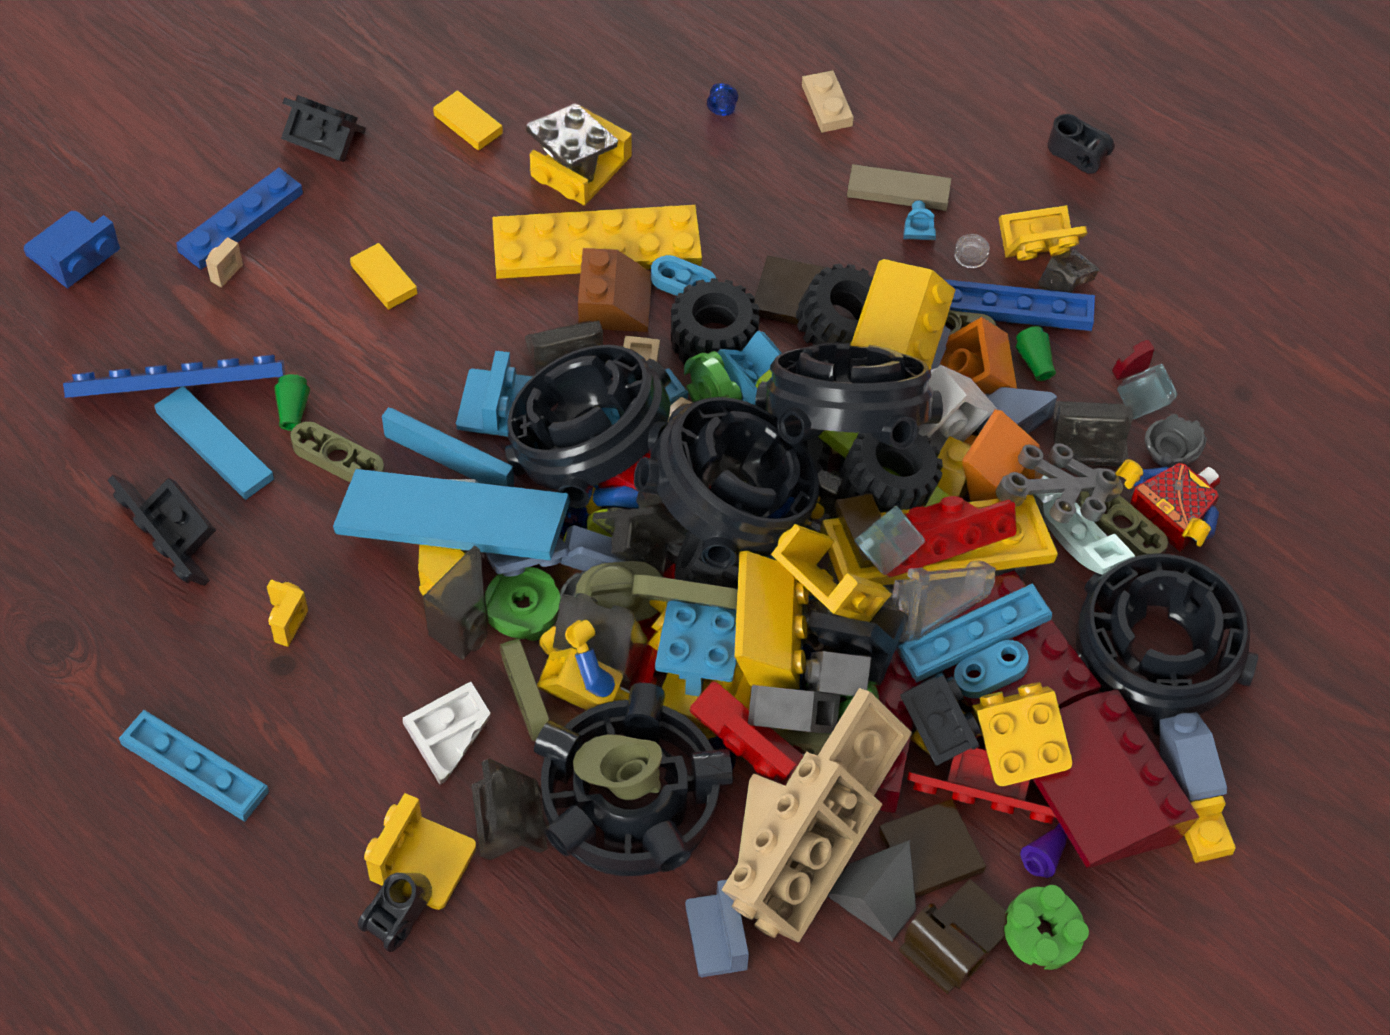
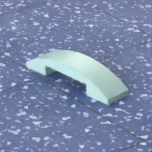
(1083, 537)

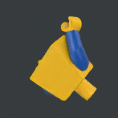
(577, 674)

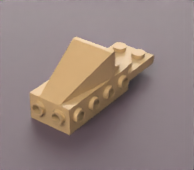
(807, 831)

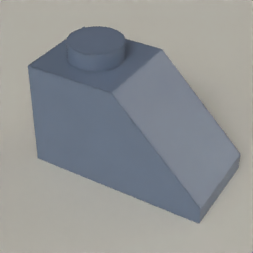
(1023, 406)
(1192, 756)

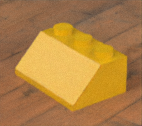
(905, 310)
(769, 623)

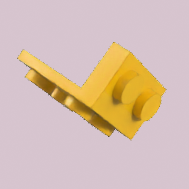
(1039, 231)
(1023, 734)
(421, 847)

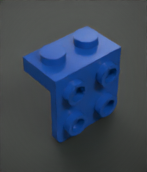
(73, 247)

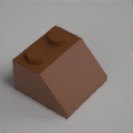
(614, 291)

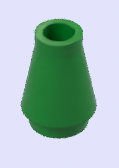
(1036, 351)
(291, 400)

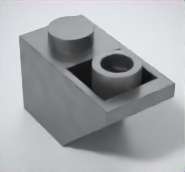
(836, 673)
(793, 709)

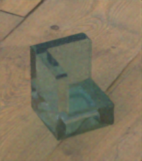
(1147, 391)
(890, 540)

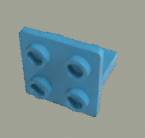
(749, 364)
(490, 397)
(697, 644)

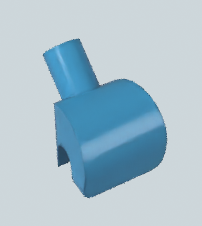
(919, 223)

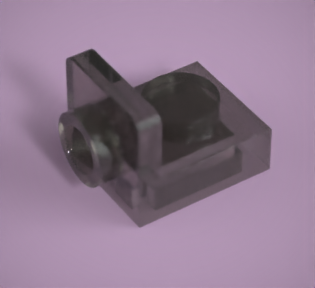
(1067, 271)

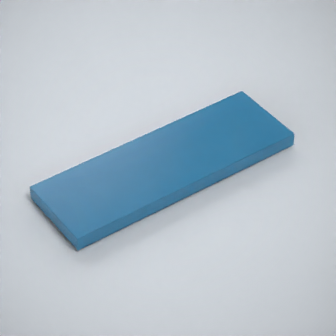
(452, 514)

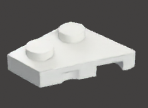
(447, 728)

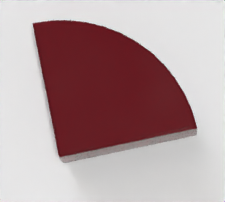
(1136, 362)

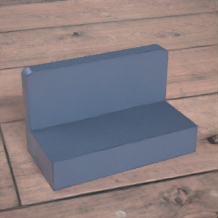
(587, 549)
(716, 934)

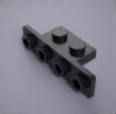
(172, 522)

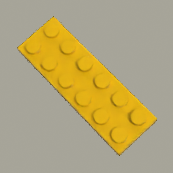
(555, 241)
(1027, 548)

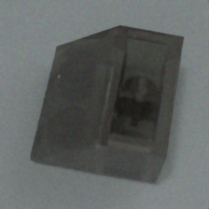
(617, 633)

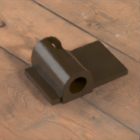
(957, 938)

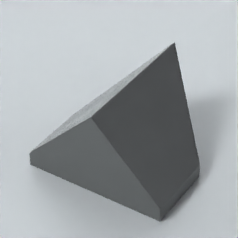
(879, 890)

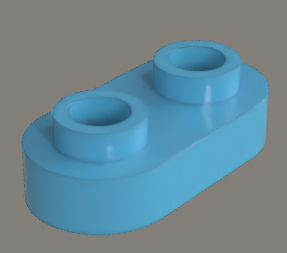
(681, 271)
(993, 669)

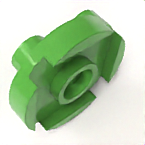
(709, 378)
(528, 621)
(1063, 916)

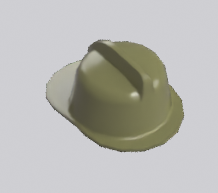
(613, 585)
(621, 764)

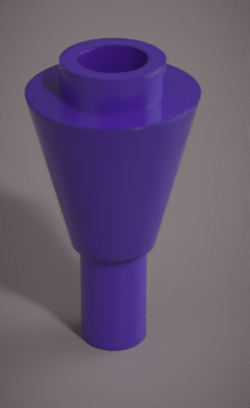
(1044, 853)

